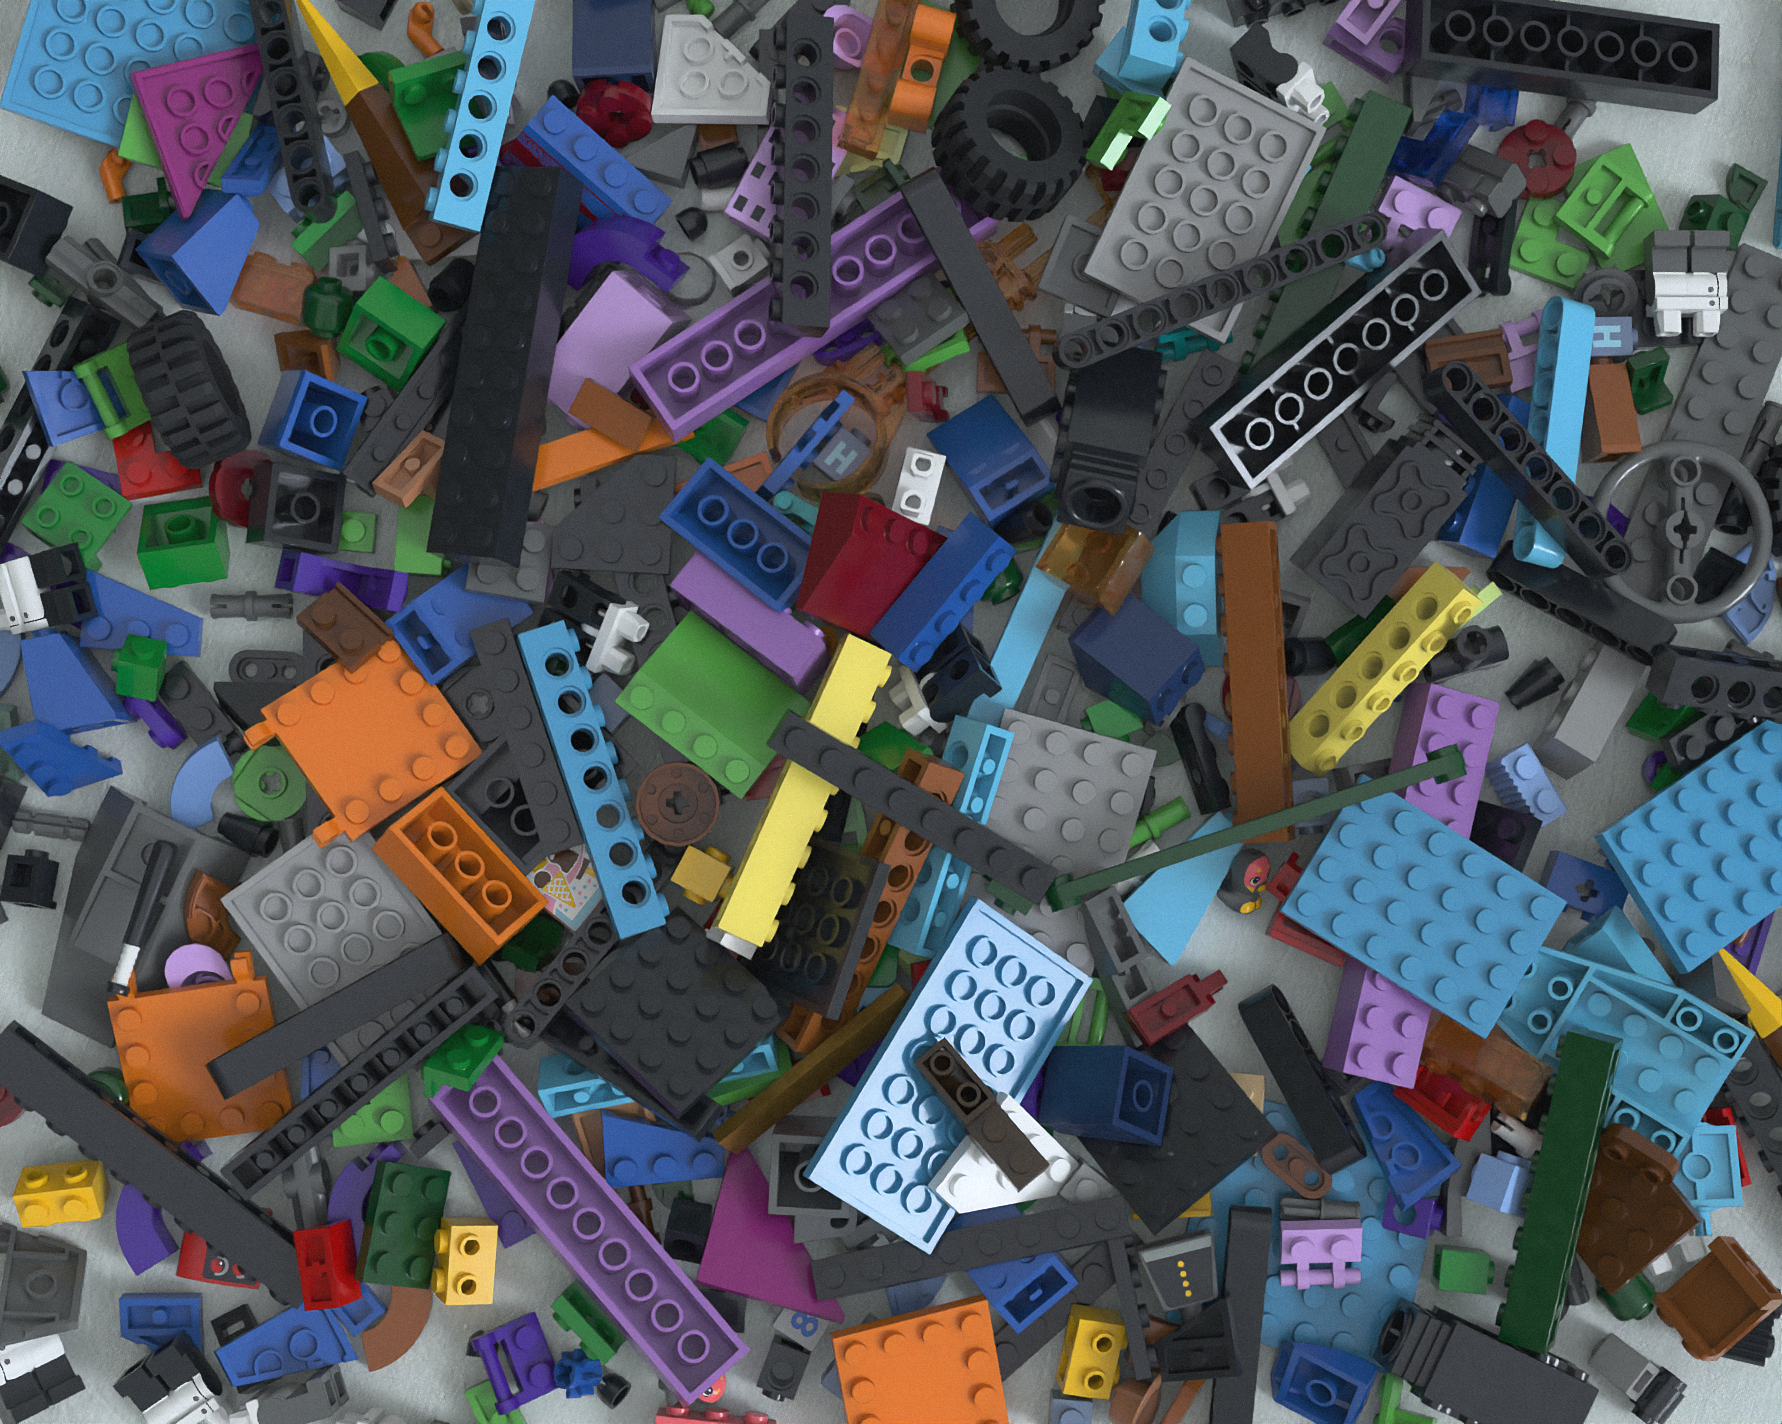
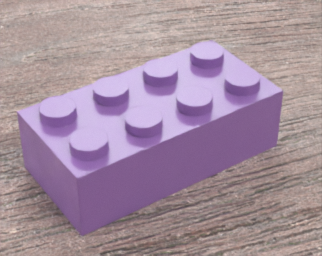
(775, 640)

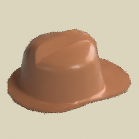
(1135, 1401)

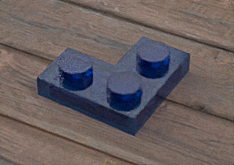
(1431, 159)

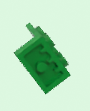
(421, 99)
(79, 511)

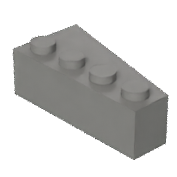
(1587, 711)

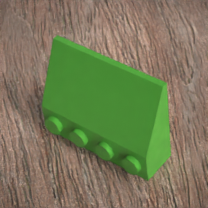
(712, 703)

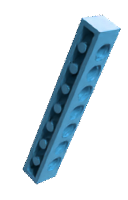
(535, 649)

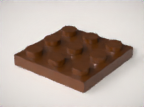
(1629, 1223)

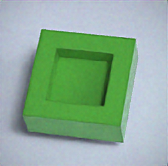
(358, 532)

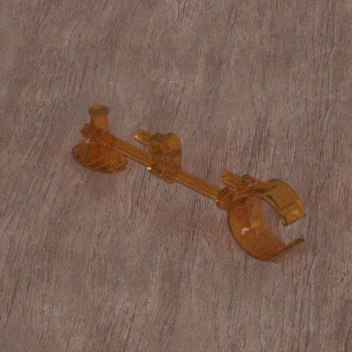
(888, 396)

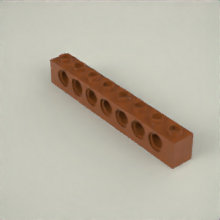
(906, 855)

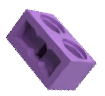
(1370, 56)

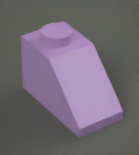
(1368, 17)

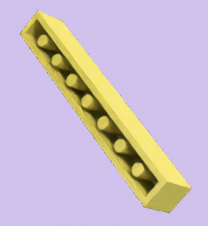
(800, 796)

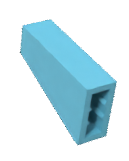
(1176, 897)
(1617, 944)

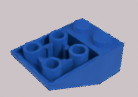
(992, 460)
(438, 625)
(1020, 1287)

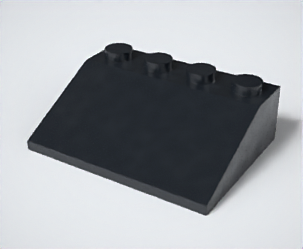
(496, 801)

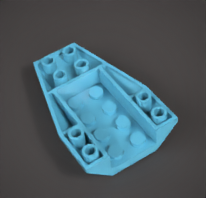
(1672, 1044)

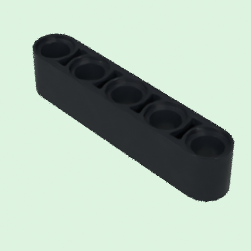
(1583, 605)
(1302, 1079)

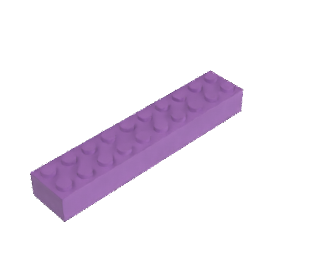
(736, 345)
(1375, 1023)
(591, 1231)

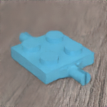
(1710, 1172)

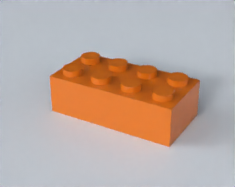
(460, 875)

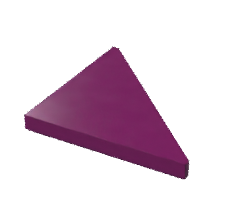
(193, 112)
(755, 1250)

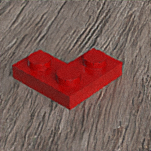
(149, 473)

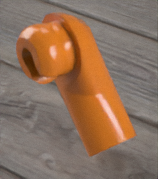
(420, 29)
(112, 173)

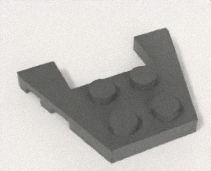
(39, 1286)

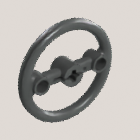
(1681, 513)

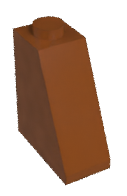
(1609, 414)

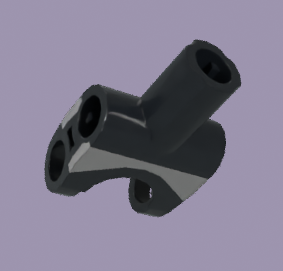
(1468, 652)

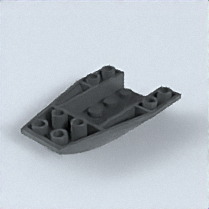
(102, 901)

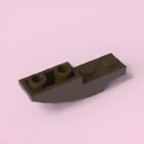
(980, 1115)

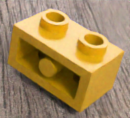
(704, 874)
(61, 1193)
(465, 1260)
(1091, 1352)

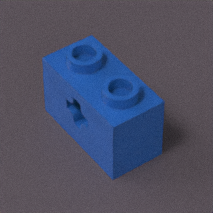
(1565, 871)

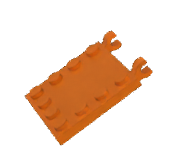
(367, 739)
(175, 1031)
(922, 1367)

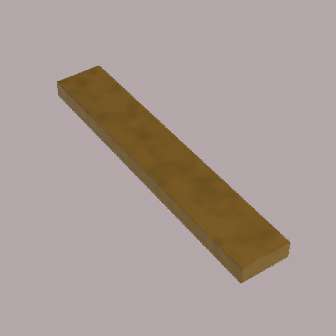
(812, 1071)

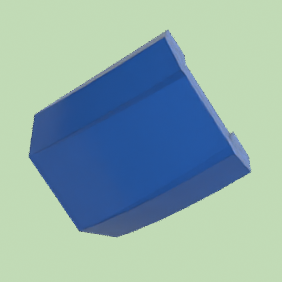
(1321, 1382)

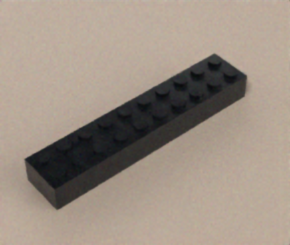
(505, 366)

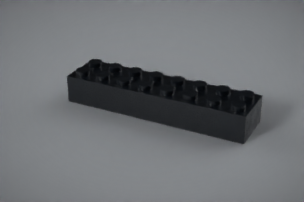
(1565, 51)
(1335, 358)

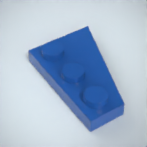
(129, 611)
(655, 1153)

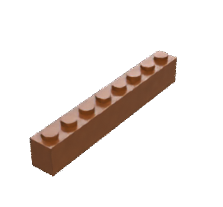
(1256, 674)

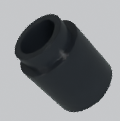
(718, 166)
(452, 285)
(1307, 656)
(1659, 1398)

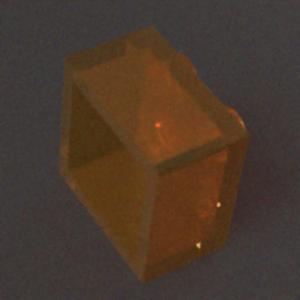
(1096, 563)

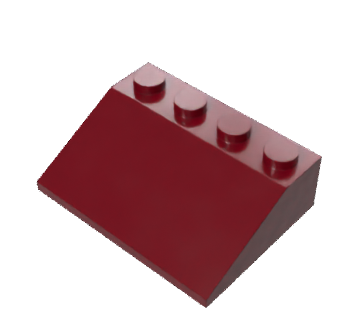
(861, 561)

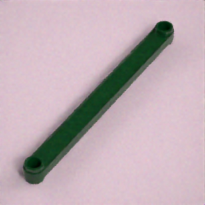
(1442, 765)

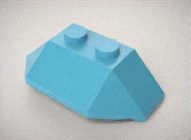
(1183, 580)

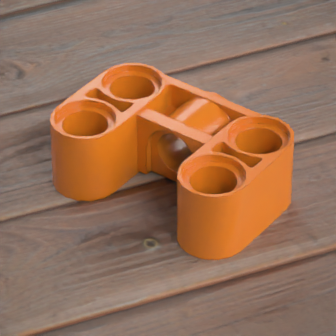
(927, 51)

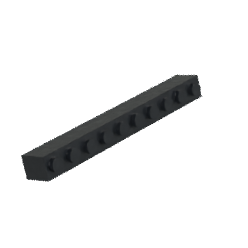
(150, 1162)

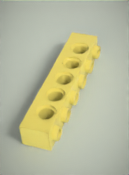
(1380, 668)

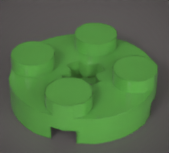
(251, 788)

